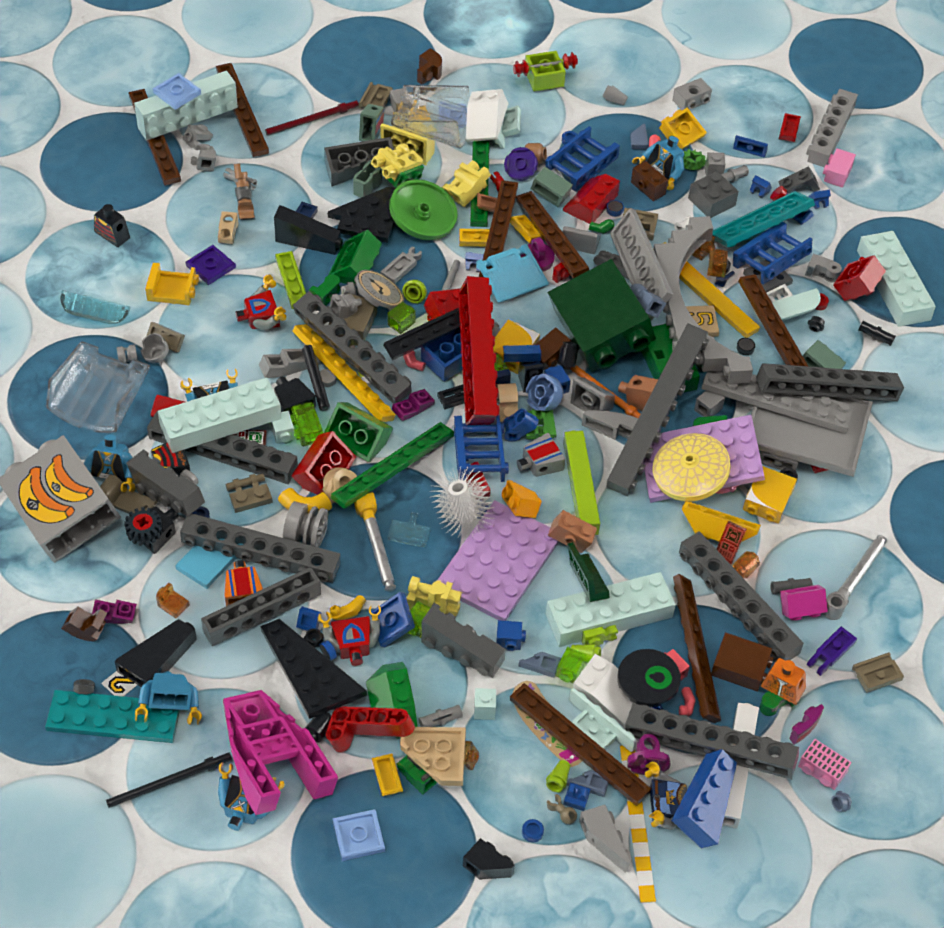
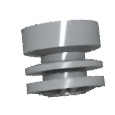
(309, 526)

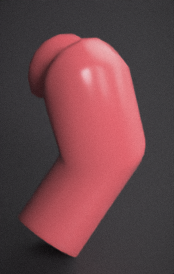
(689, 698)

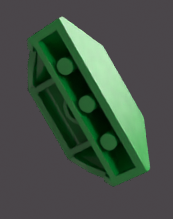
(392, 689)

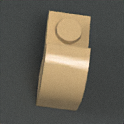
(507, 399)

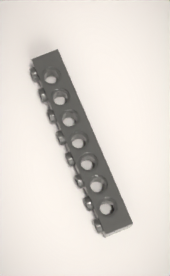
(829, 382)
(393, 392)
(239, 453)
(253, 540)
(762, 615)
(678, 738)

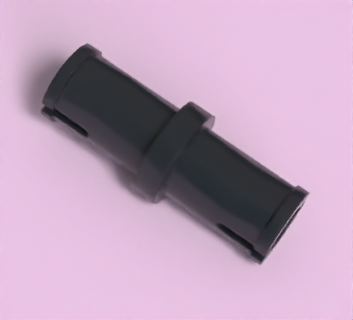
(877, 333)

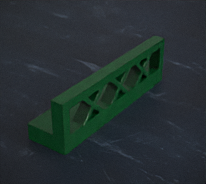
(587, 575)

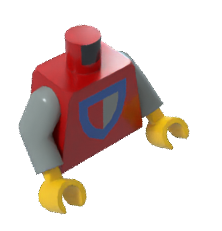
(261, 308)
(352, 636)

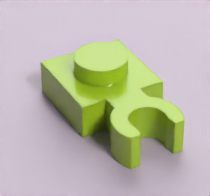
(599, 635)

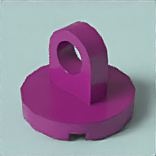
(542, 253)
(638, 760)

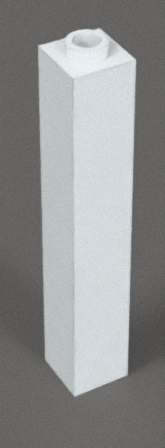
(744, 720)

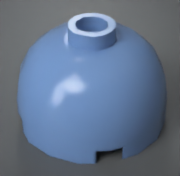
(544, 392)

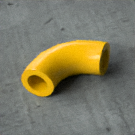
(289, 495)

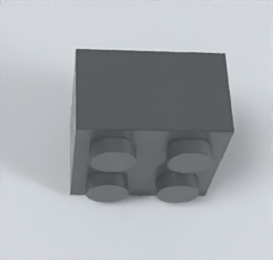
(713, 194)

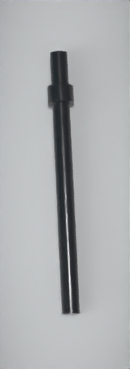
(208, 764)

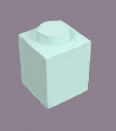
(283, 428)
(485, 704)

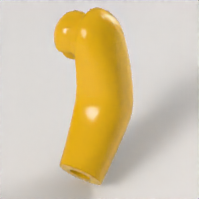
(349, 610)

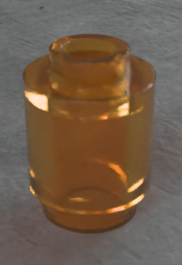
(746, 564)

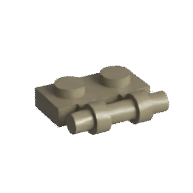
(249, 498)

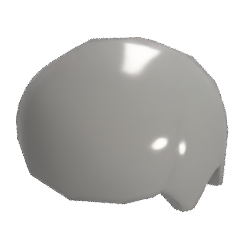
(154, 348)

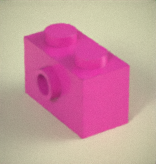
(804, 602)

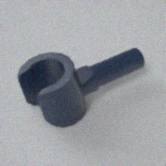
(721, 281)

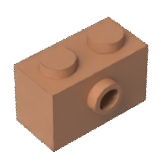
(569, 528)

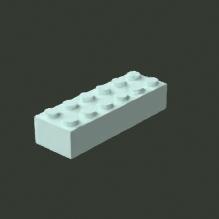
(159, 118)
(900, 284)
(219, 415)
(629, 606)

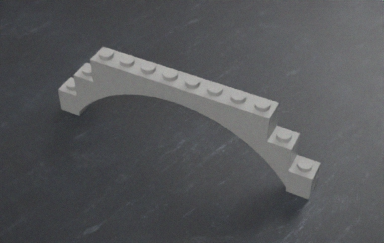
(672, 259)

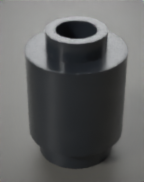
(568, 355)
(318, 726)

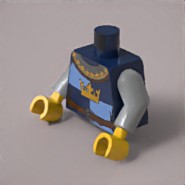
(664, 796)

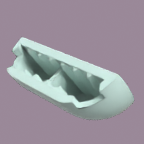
(797, 304)

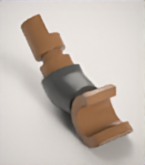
(243, 194)

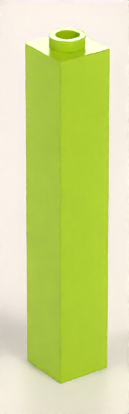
(581, 478)

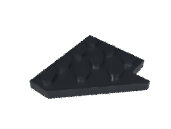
(365, 214)

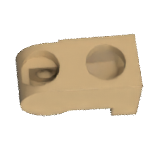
(227, 228)

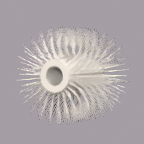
(462, 501)

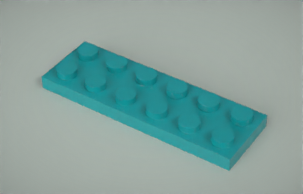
(762, 219)
(109, 717)

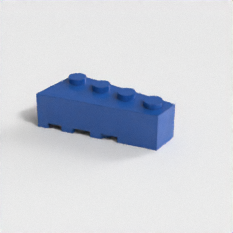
(706, 799)

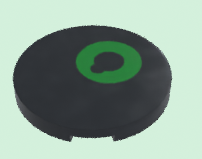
(648, 677)

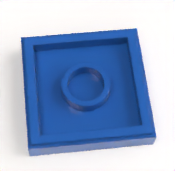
(394, 619)

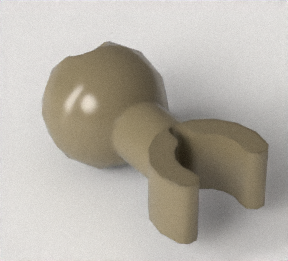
(567, 814)

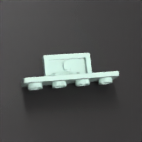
(510, 125)
(598, 724)

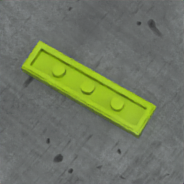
(290, 276)

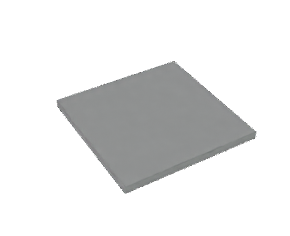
(813, 443)

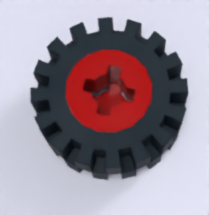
(149, 531)

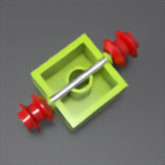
(545, 69)

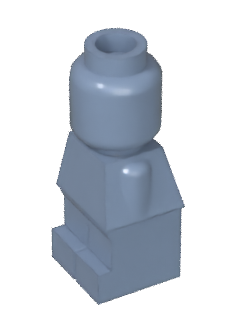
(650, 302)

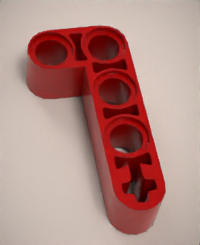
(366, 721)

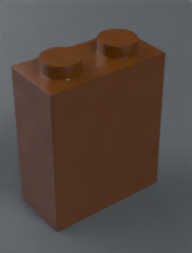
(742, 662)

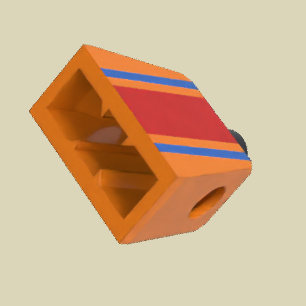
(241, 582)

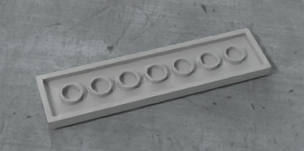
(639, 256)
(808, 408)

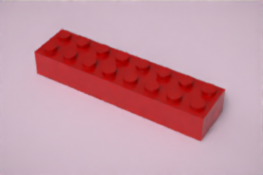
(478, 352)

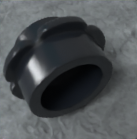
(816, 324)
(314, 633)

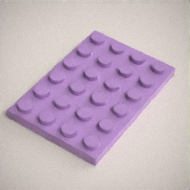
(738, 439)
(500, 561)

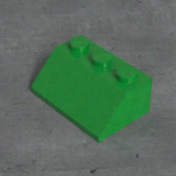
(355, 255)
(359, 430)

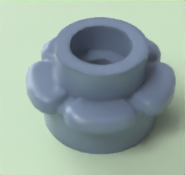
(841, 801)

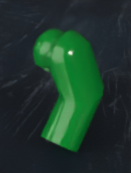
(603, 227)

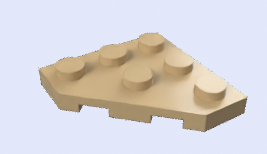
(438, 752)

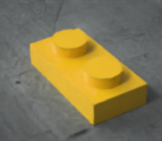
(525, 227)
(473, 237)

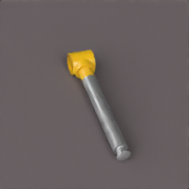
(367, 508)

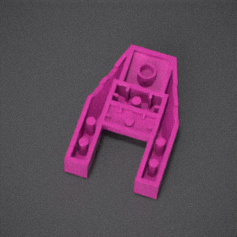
(266, 735)

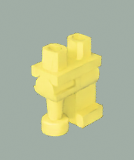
(395, 161)
(467, 182)
(436, 593)

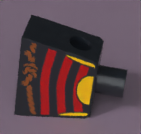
(111, 225)
(176, 461)

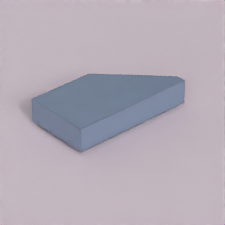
(639, 138)
(541, 663)
(591, 780)

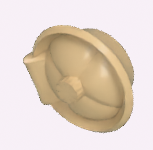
(335, 479)

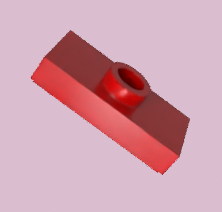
(789, 127)

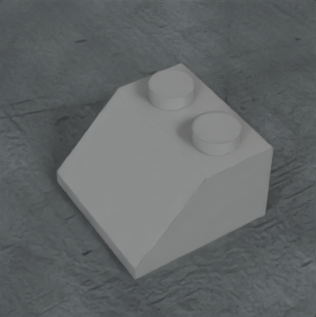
(590, 396)

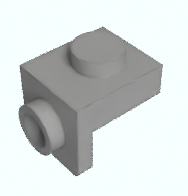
(195, 133)

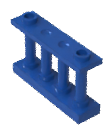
(586, 171)
(767, 240)
(463, 455)

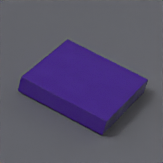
(211, 264)

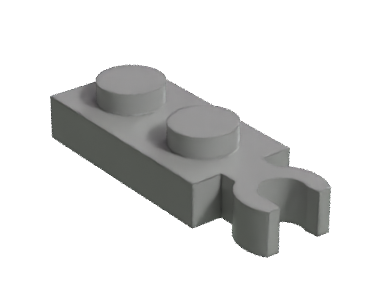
(401, 265)

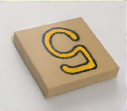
(705, 318)

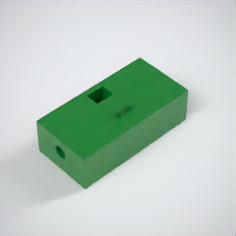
(658, 354)

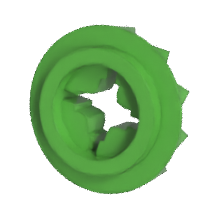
(690, 164)

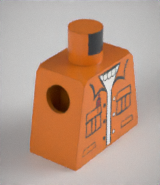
(786, 680)

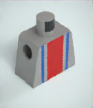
(542, 457)

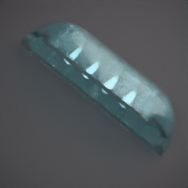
(93, 308)

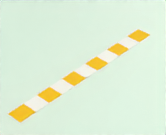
(640, 843)

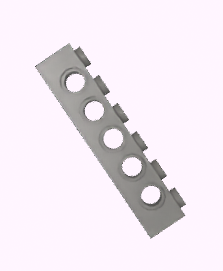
(831, 128)

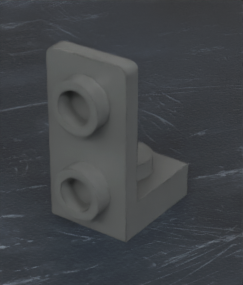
(799, 179)

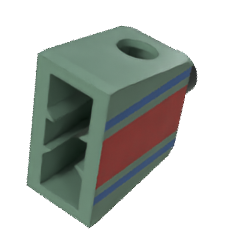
(370, 117)

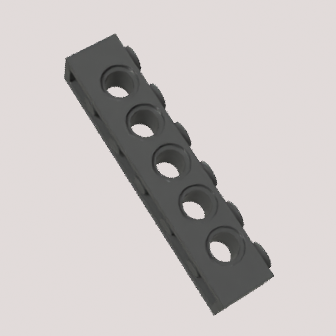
(261, 606)

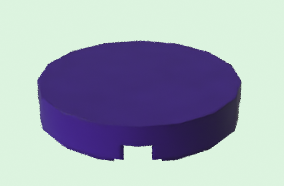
(520, 164)

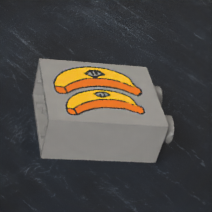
(58, 498)

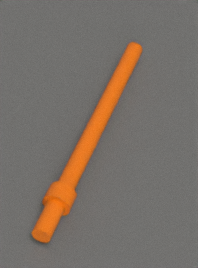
(629, 409)

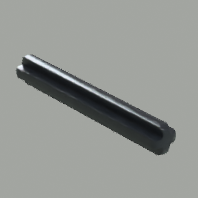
(315, 377)

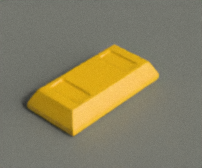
(387, 774)

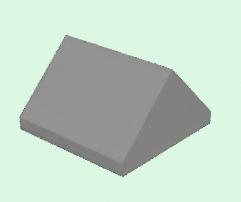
(582, 240)

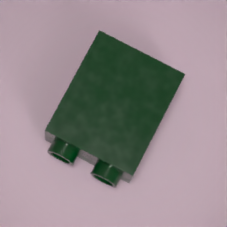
(602, 316)

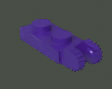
(832, 649)

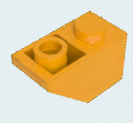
(521, 500)

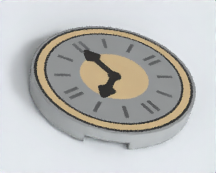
(378, 289)

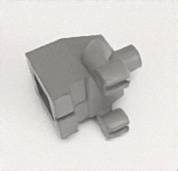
(206, 158)
(344, 304)

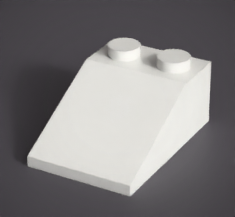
(485, 115)
(601, 687)

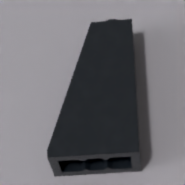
(305, 232)
(156, 653)

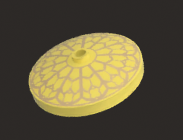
(691, 467)

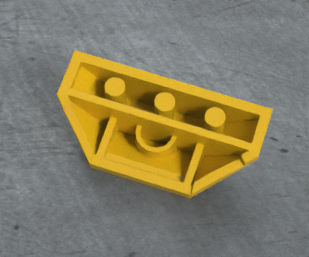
(713, 522)

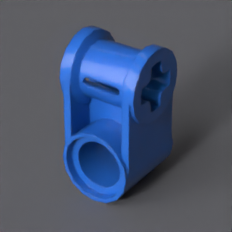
(519, 424)

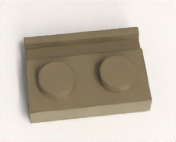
(375, 95)
(878, 672)

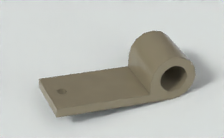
(127, 500)

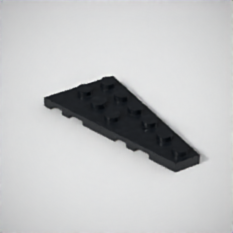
(312, 676)

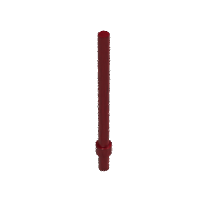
(341, 108)

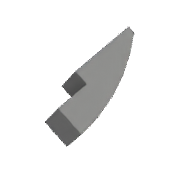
(283, 364)
(609, 423)

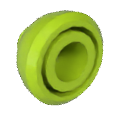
(414, 291)

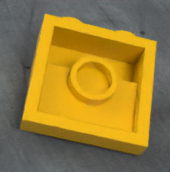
(684, 127)

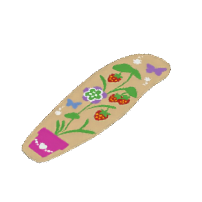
(546, 738)

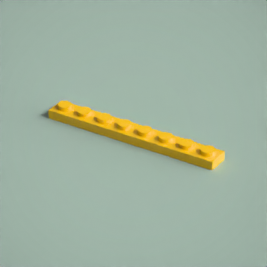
(344, 373)

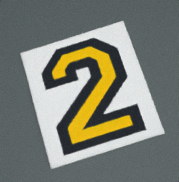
(118, 684)

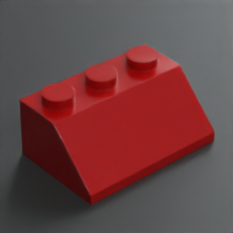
(593, 198)
(323, 455)

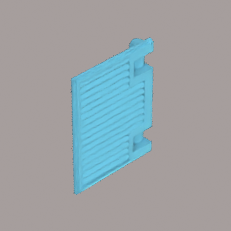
(512, 274)

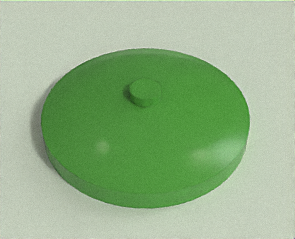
(423, 209)

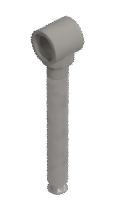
(839, 599)

